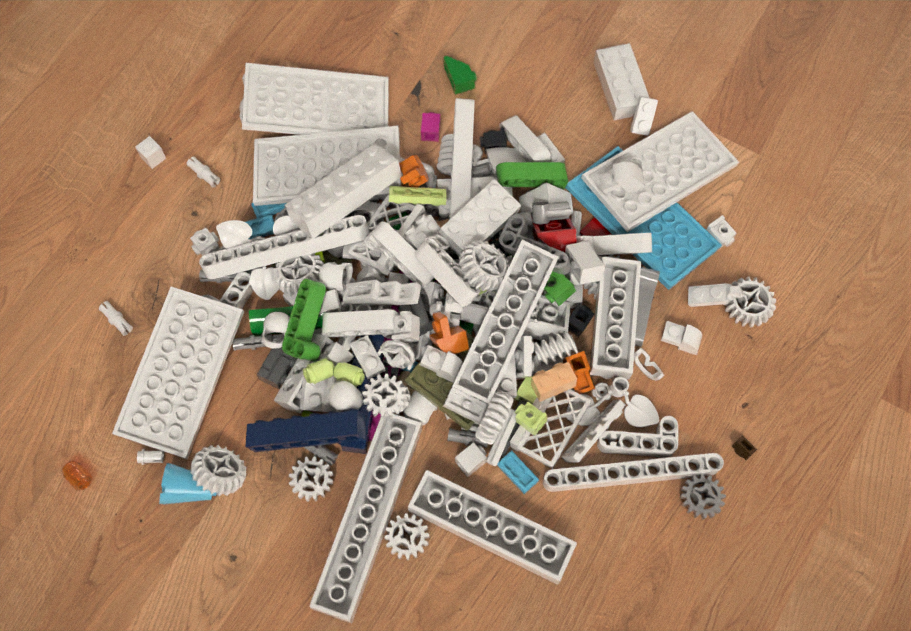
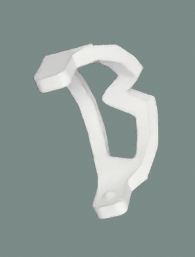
(410, 361)
(657, 376)

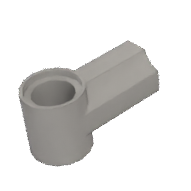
(545, 211)

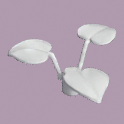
(236, 233)
(638, 413)

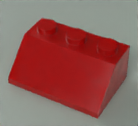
(556, 233)

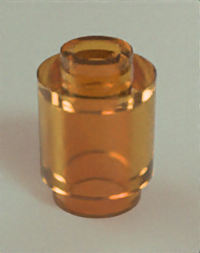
(77, 475)

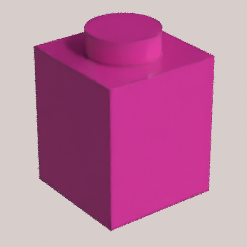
(430, 127)

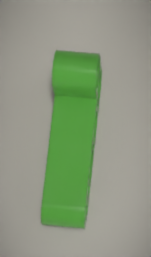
(531, 174)
(303, 321)

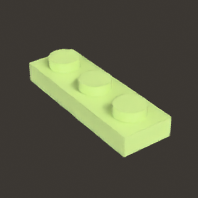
(417, 195)

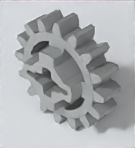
(710, 498)

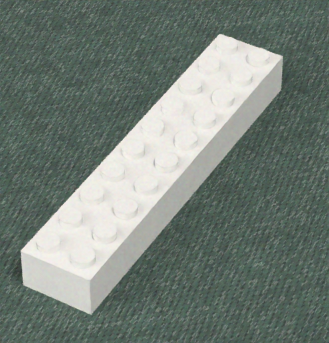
(366, 518)

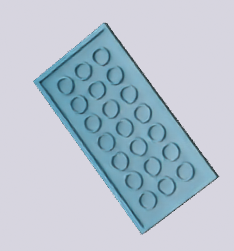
(677, 238)

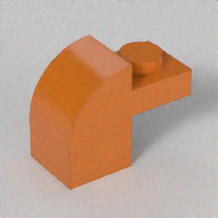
(413, 172)
(447, 338)
(580, 368)

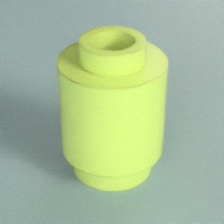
(318, 371)
(348, 372)

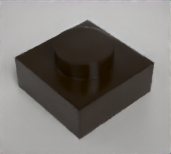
(743, 448)

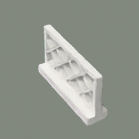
(384, 263)
(522, 435)

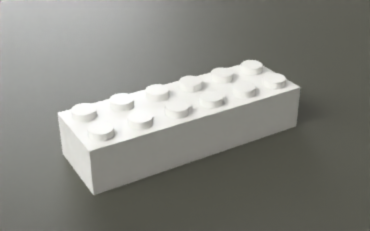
(343, 190)
(615, 319)
(545, 322)

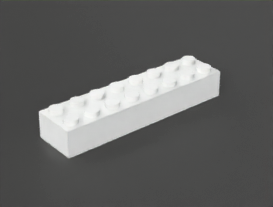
(505, 321)
(492, 527)

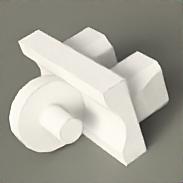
(451, 305)

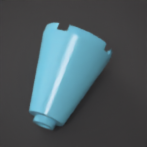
(180, 488)

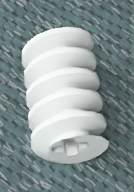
(445, 155)
(554, 348)

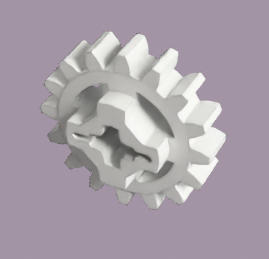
(376, 395)
(304, 483)
(398, 540)

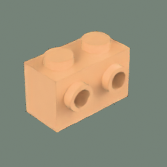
(554, 381)

